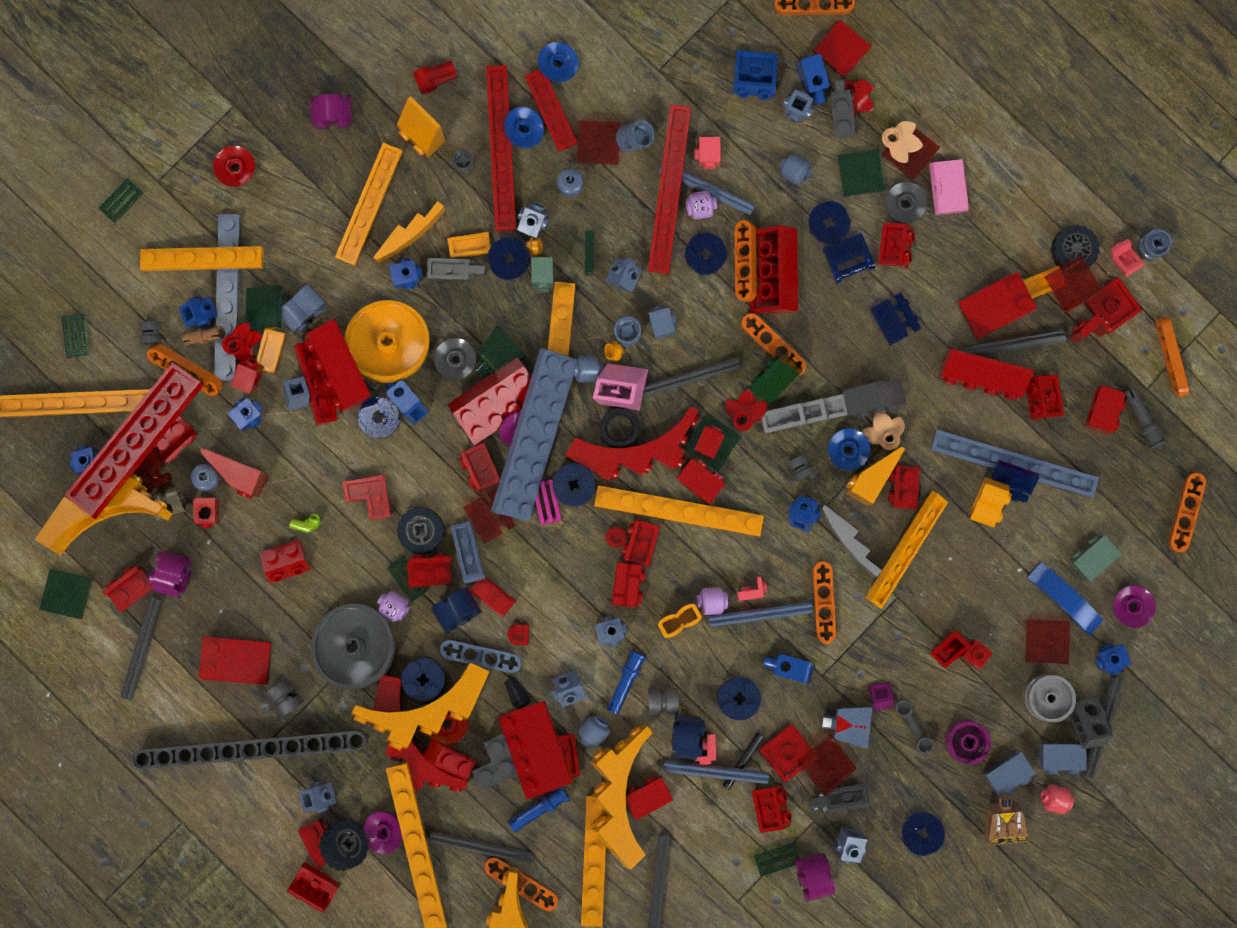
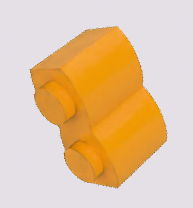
(989, 502)
(674, 623)

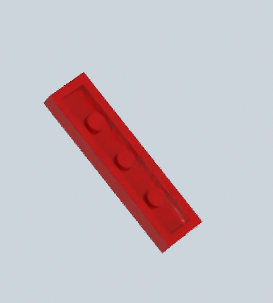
(550, 110)
(319, 397)

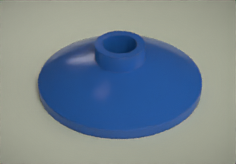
(561, 54)
(531, 124)
(853, 439)

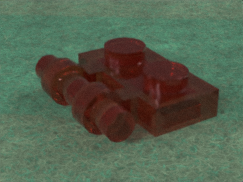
(151, 466)
(483, 520)

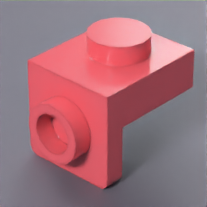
(1125, 258)

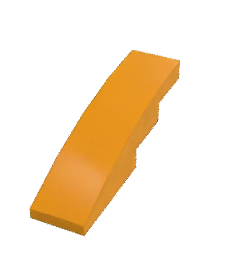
(402, 238)

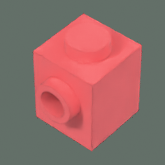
(708, 152)

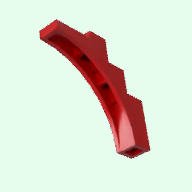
(665, 450)
(389, 700)

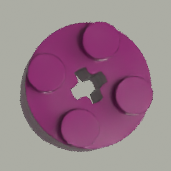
(330, 110)
(170, 574)
(979, 743)
(815, 876)

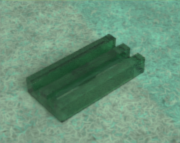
(115, 195)
(589, 253)
(85, 351)
(397, 564)
(773, 851)

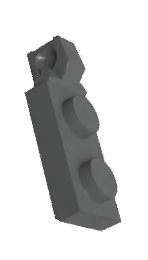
(842, 111)
(453, 269)
(841, 799)

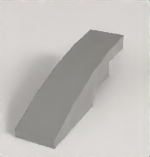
(804, 413)
(845, 534)

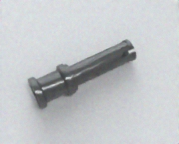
(1149, 428)

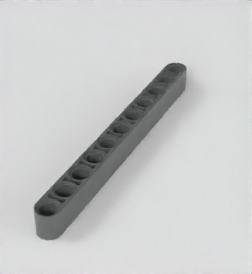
(240, 753)

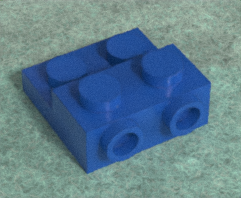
(755, 74)

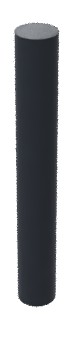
(745, 757)

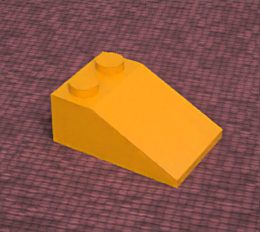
(420, 129)
(869, 483)

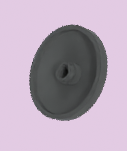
(353, 646)

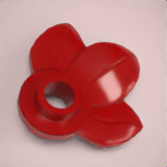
(860, 96)
(243, 341)
(745, 407)

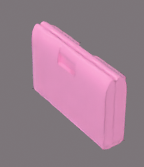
(949, 187)

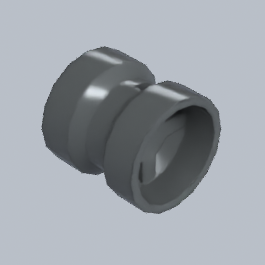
(463, 161)
(150, 332)
(801, 467)

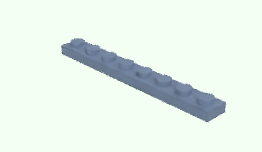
(227, 296)
(990, 455)

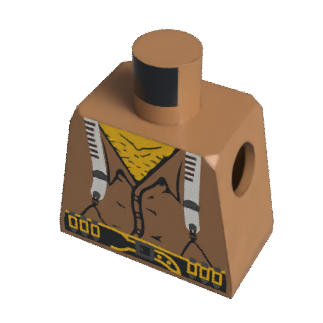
(1005, 822)

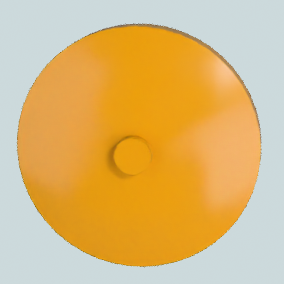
(387, 341)

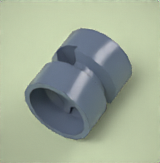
(635, 136)
(1154, 245)
(627, 331)

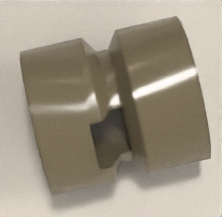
(173, 498)

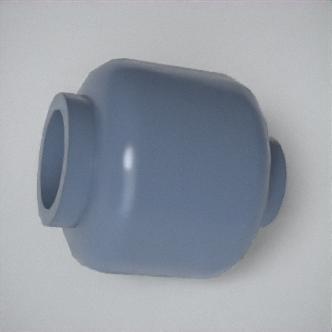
(795, 169)
(566, 177)
(587, 369)
(200, 481)
(594, 731)

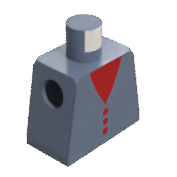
(850, 725)

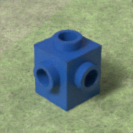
(400, 269)
(198, 311)
(239, 416)
(77, 458)
(804, 513)
(1119, 658)

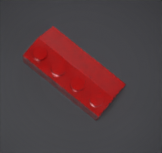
(776, 271)
(336, 366)
(985, 374)
(535, 750)

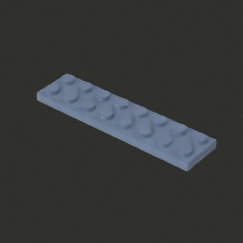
(534, 435)

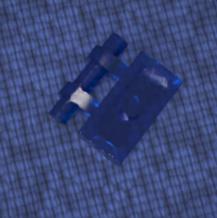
(889, 321)
(1017, 478)

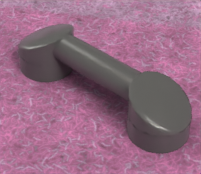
(924, 743)

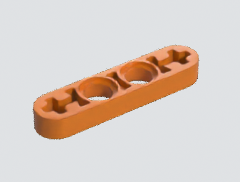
(814, 8)
(748, 260)
(776, 341)
(164, 356)
(1172, 357)
(1183, 511)
(824, 602)
(523, 880)

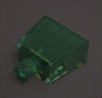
(497, 352)

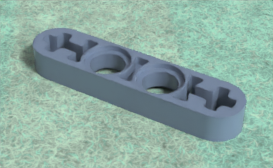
(481, 654)

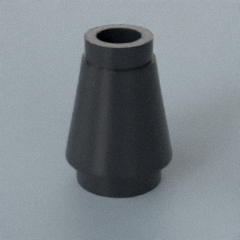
(517, 693)

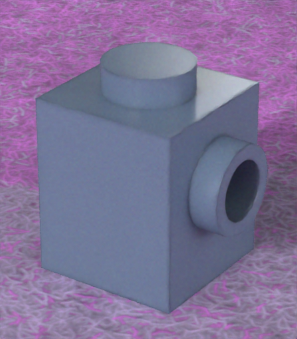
(662, 322)
(296, 393)

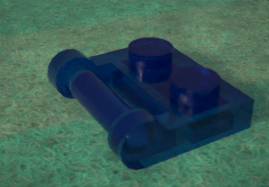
(846, 251)

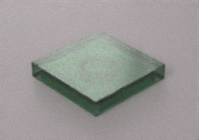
(861, 173)
(264, 307)
(726, 447)
(66, 593)

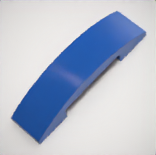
(1065, 598)

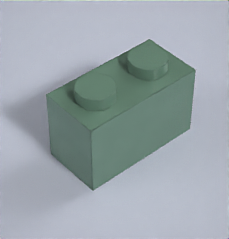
(542, 274)
(1094, 558)

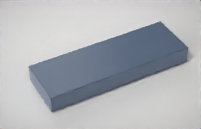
(467, 552)

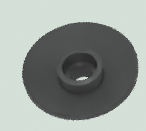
(913, 195)
(450, 349)

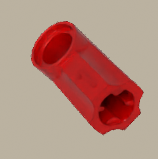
(430, 78)

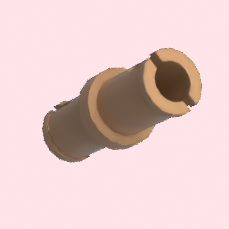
(203, 335)

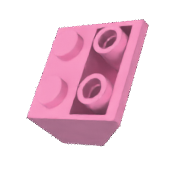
(620, 386)

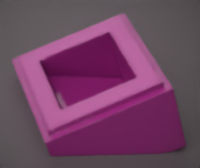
(881, 696)

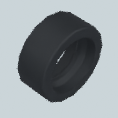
(619, 412)

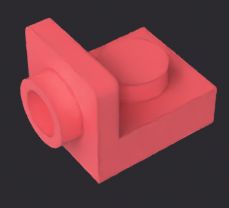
(749, 593)
(709, 746)

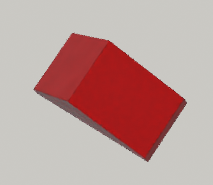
(950, 648)

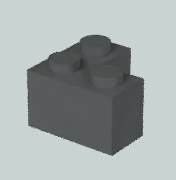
(875, 397)
(501, 763)

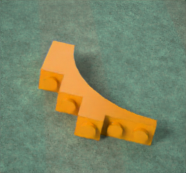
(70, 521)
(402, 725)
(611, 797)
(511, 912)

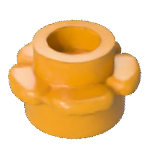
(534, 246)
(613, 351)

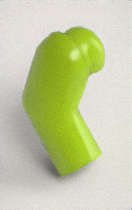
(307, 525)

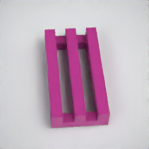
(546, 501)

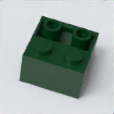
(776, 379)

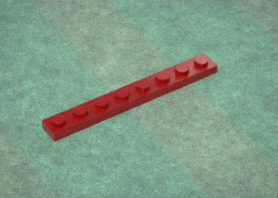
(500, 149)
(669, 189)

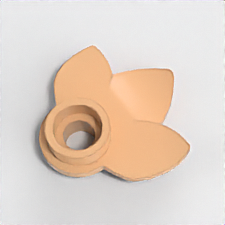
(904, 142)
(883, 428)

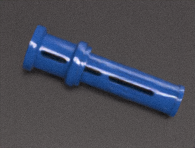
(630, 672)
(547, 803)

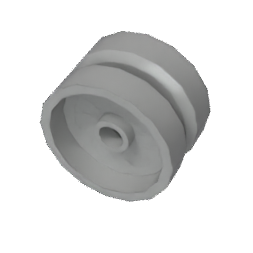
(1062, 697)

